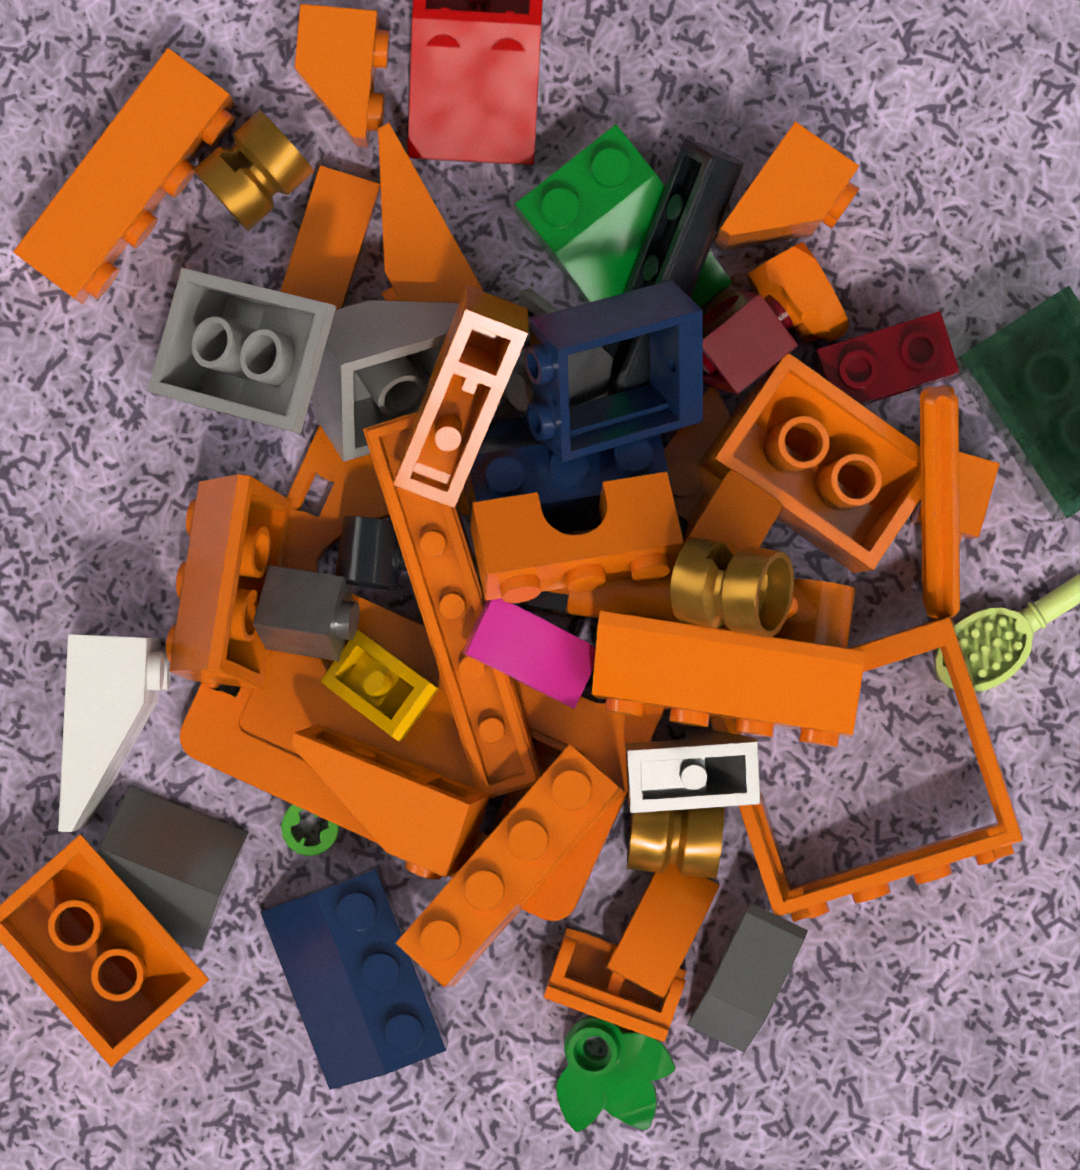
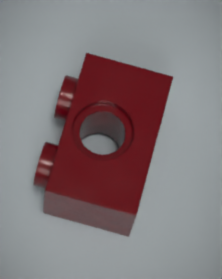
(742, 338)
(889, 360)

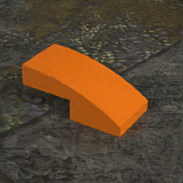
(662, 929)

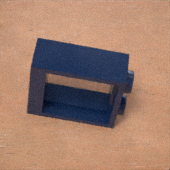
(662, 406)

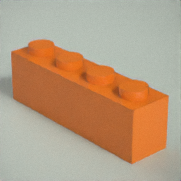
(126, 177)
(510, 867)

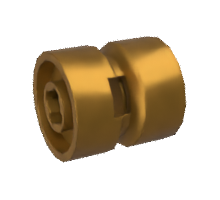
(254, 170)
(732, 586)
(677, 837)

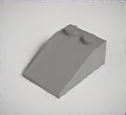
(241, 350)
(379, 367)

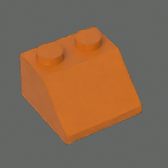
(792, 193)

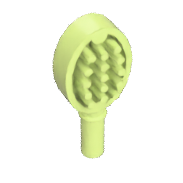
(1001, 639)

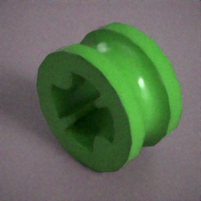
(327, 836)

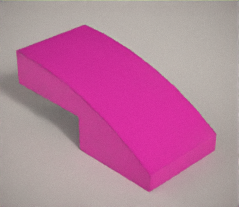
(531, 651)

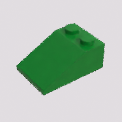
(597, 217)

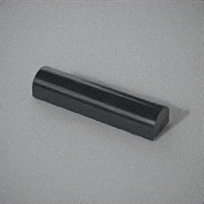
(676, 244)

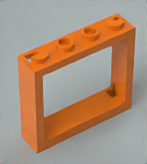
(923, 862)

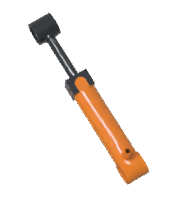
(818, 613)

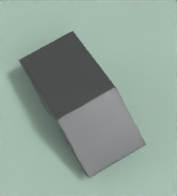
(747, 977)

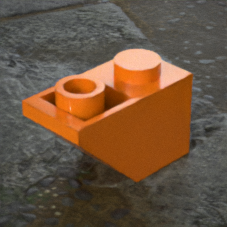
(339, 62)

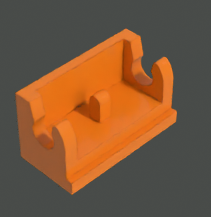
(584, 984)

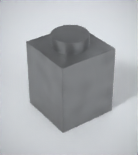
(306, 613)

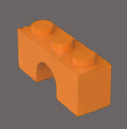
(525, 555)

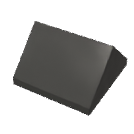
(173, 861)

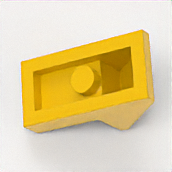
(379, 686)

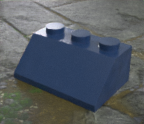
(568, 491)
(352, 981)

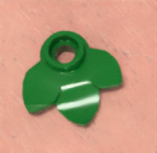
(613, 1082)

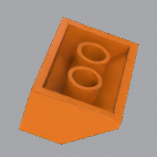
(826, 458)
(234, 537)
(97, 950)

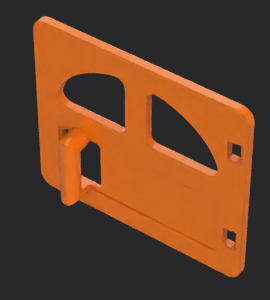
(254, 730)

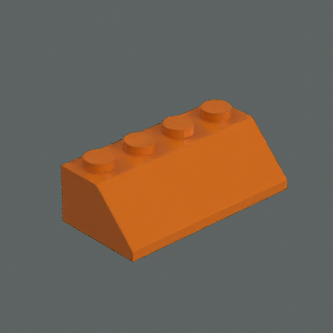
(727, 676)

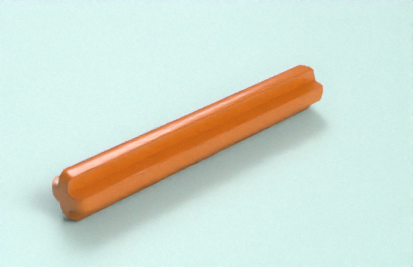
(940, 501)

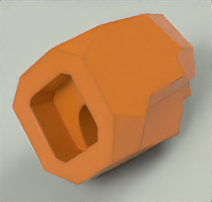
(803, 292)

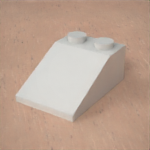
(106, 706)

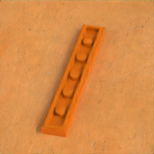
(450, 604)

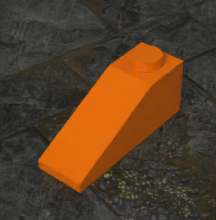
(417, 244)
(462, 395)
(401, 804)

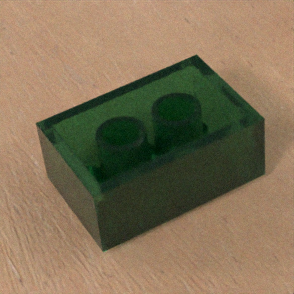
(1031, 396)

